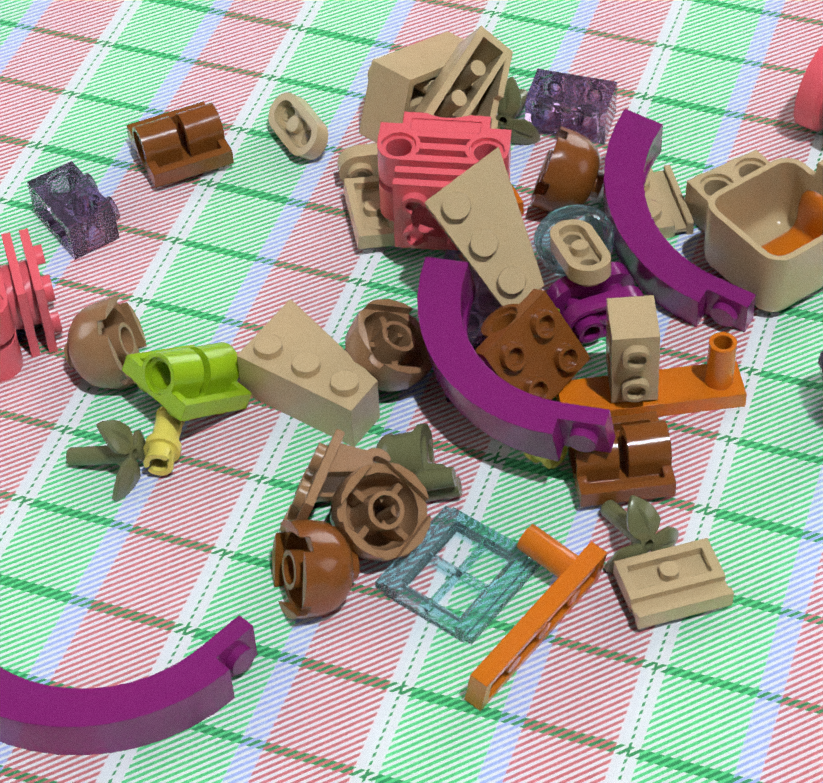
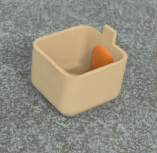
(769, 233)

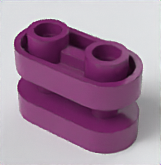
(586, 306)

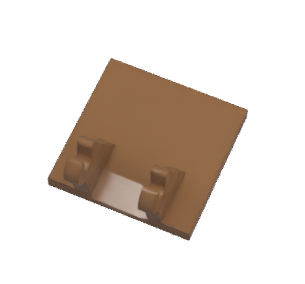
(326, 471)

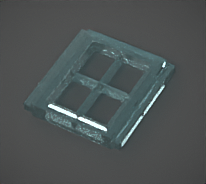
(493, 596)

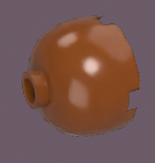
(568, 172)
(313, 567)

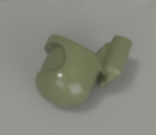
(416, 454)

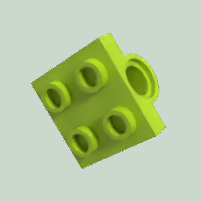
(190, 379)

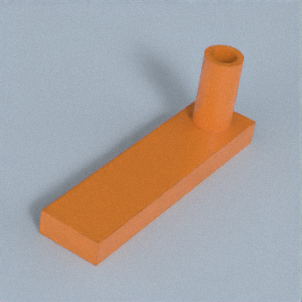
(680, 388)
(575, 577)

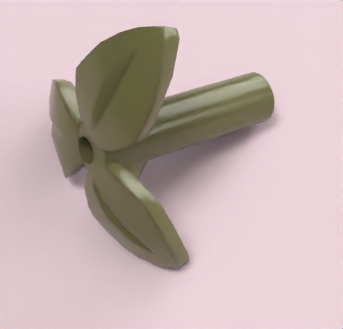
(509, 108)
(121, 449)
(639, 526)

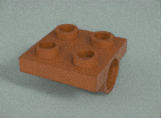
(181, 143)
(532, 346)
(635, 466)

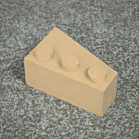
(470, 79)
(402, 80)
(488, 229)
(309, 376)

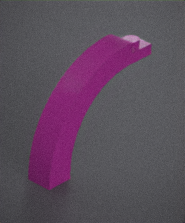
(641, 246)
(485, 399)
(129, 713)

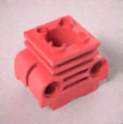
(422, 159)
(24, 304)

